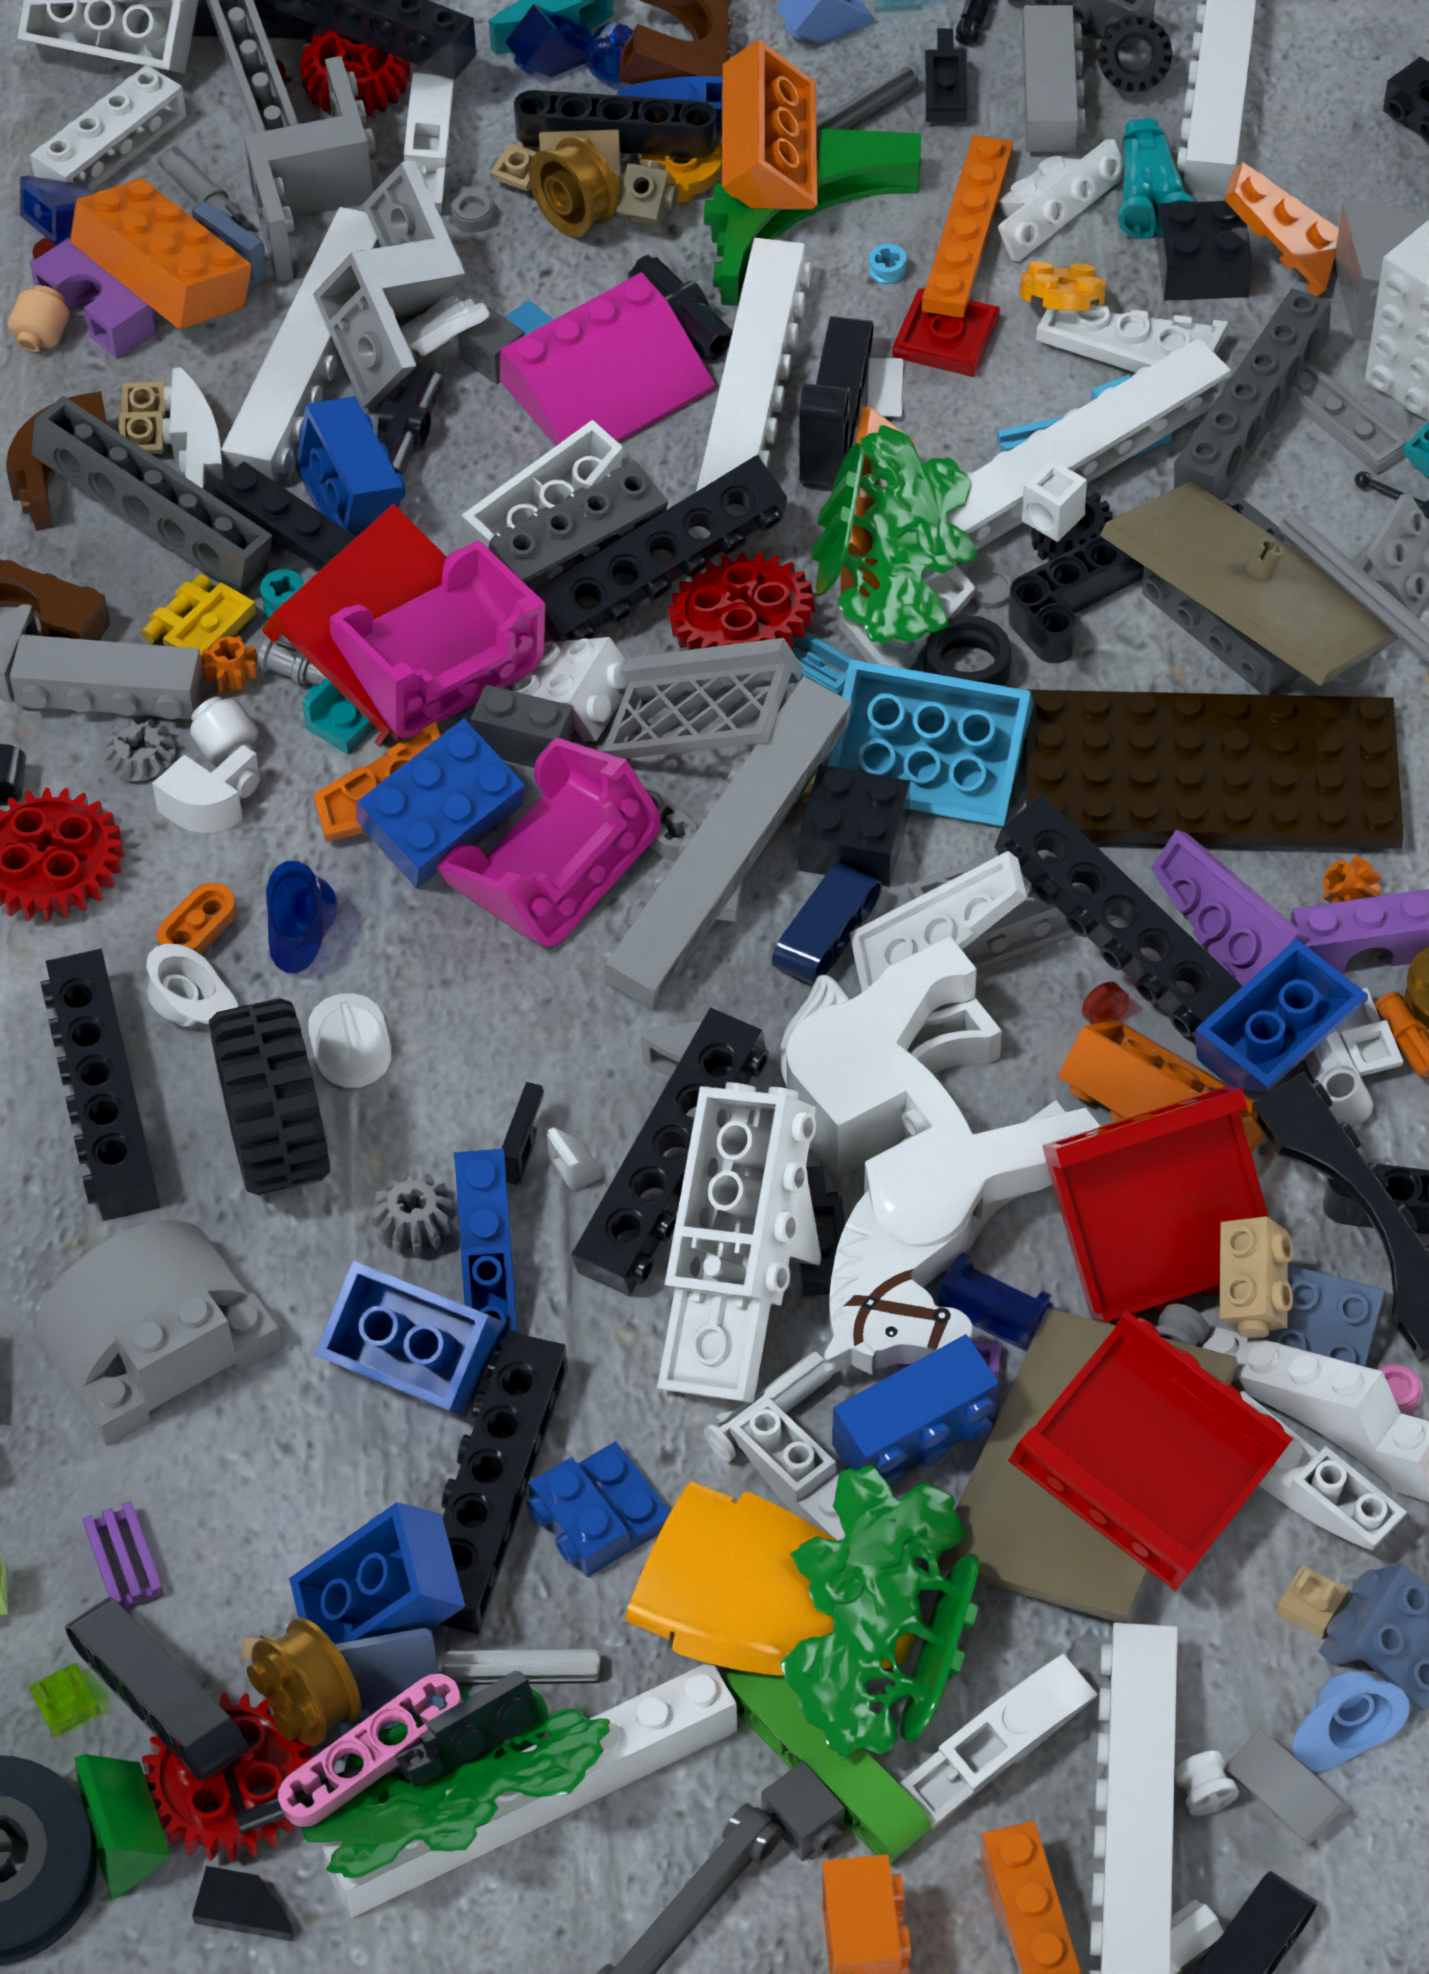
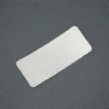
(885, 386)

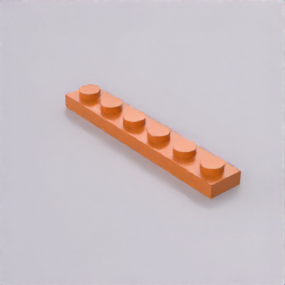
(967, 226)

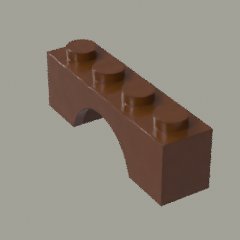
(61, 606)

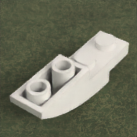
(429, 129)
(192, 432)
(791, 1465)
(1329, 1491)
(998, 1738)

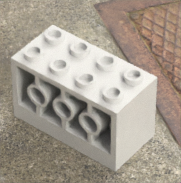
(1401, 325)

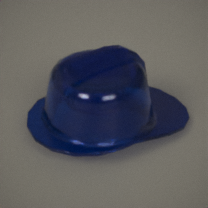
(299, 915)

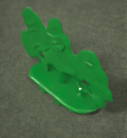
(906, 533)
(872, 1596)
(451, 1807)

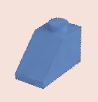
(823, 18)

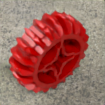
(377, 73)

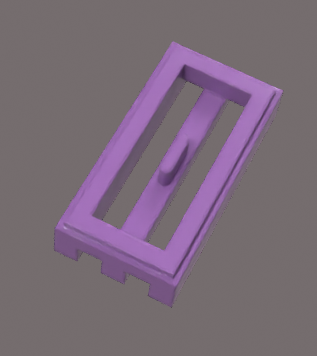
(111, 1521)

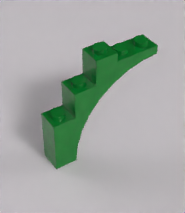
(848, 168)

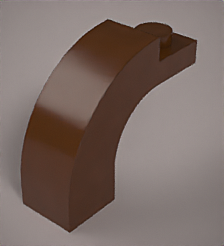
(31, 477)

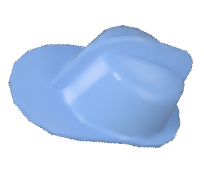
(1349, 1718)

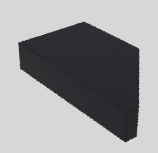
(521, 1133)
(239, 1904)

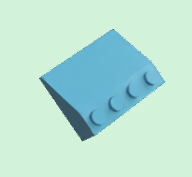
(942, 733)

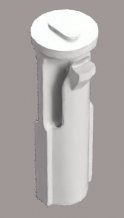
(784, 1391)

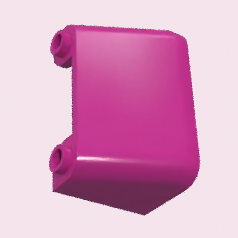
(445, 644)
(564, 848)

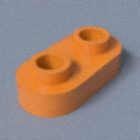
(192, 923)

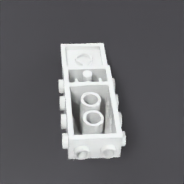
(735, 1232)

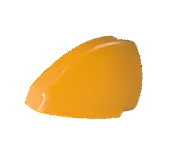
(729, 1584)

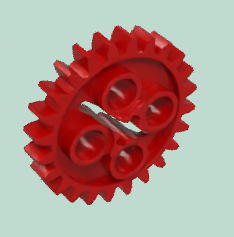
(742, 604)
(56, 853)
(180, 1795)

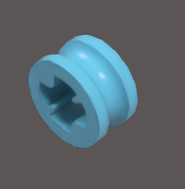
(887, 253)

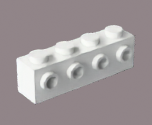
(112, 130)

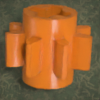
(230, 663)
(1350, 881)

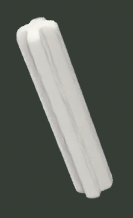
(533, 1664)

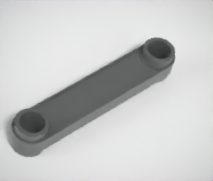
(747, 1837)

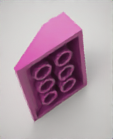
(606, 362)

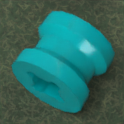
(278, 588)

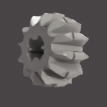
(413, 1214)

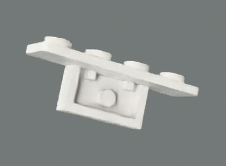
(1055, 196)

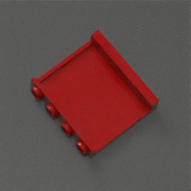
(378, 570)
(1151, 1200)
(1151, 1450)

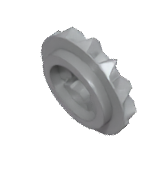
(147, 761)

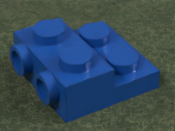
(596, 1508)

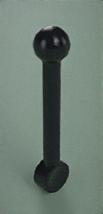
(1364, 480)

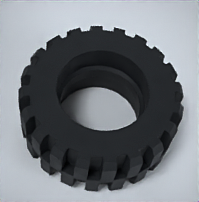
(269, 1096)

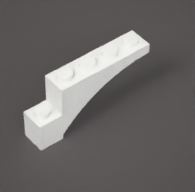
(1338, 1401)

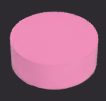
(1404, 1386)

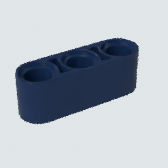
(824, 923)

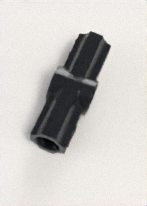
(687, 300)
(407, 418)

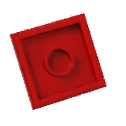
(946, 340)

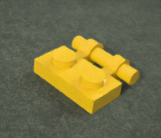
(211, 615)

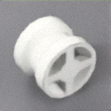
(1205, 1783)

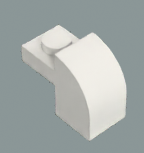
(206, 799)

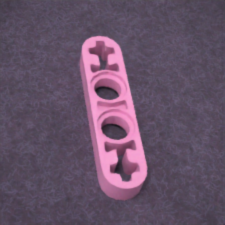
(363, 1742)

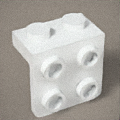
(580, 675)

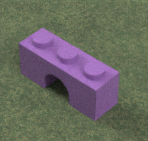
(113, 313)
(1347, 927)

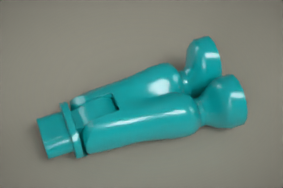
(1148, 177)

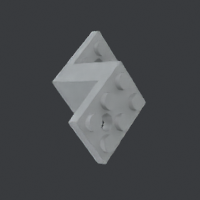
(311, 167)
(388, 284)

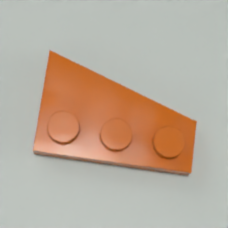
(1294, 228)
(338, 800)

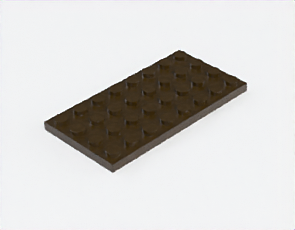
(1218, 767)

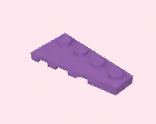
(1225, 912)

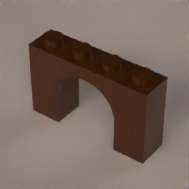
(656, 56)

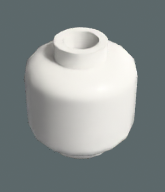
(222, 728)

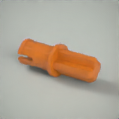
(1406, 1030)

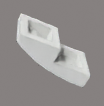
(1369, 1040)

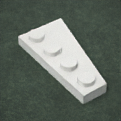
(1124, 339)
(955, 909)

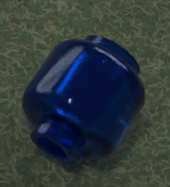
(604, 51)

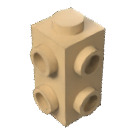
(1254, 1276)

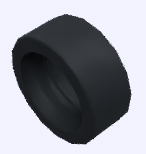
(972, 632)

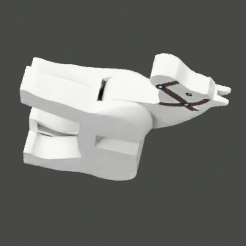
(925, 1172)

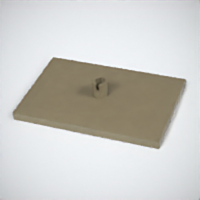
(1250, 581)
(1017, 1527)

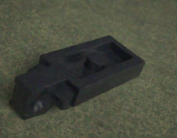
(945, 80)
(829, 1224)
(470, 1729)

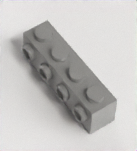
(1050, 78)
(107, 677)

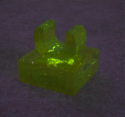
(64, 1700)

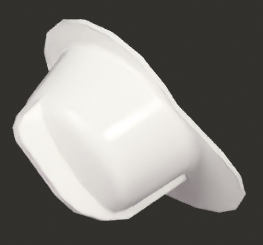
(185, 986)
(350, 1040)

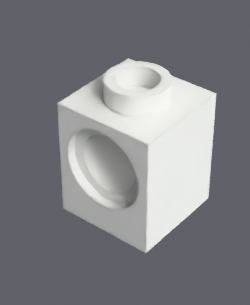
(1054, 500)

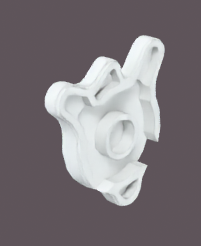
(442, 323)

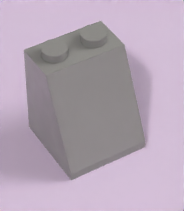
(1364, 238)

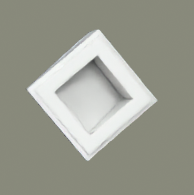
(572, 1160)

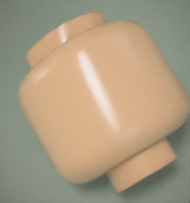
(38, 318)

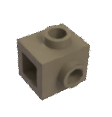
(647, 194)

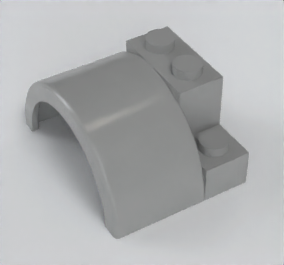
(155, 1305)

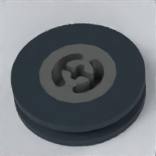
(60, 1862)

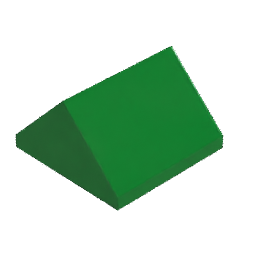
(121, 1820)

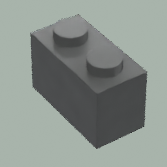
(520, 724)

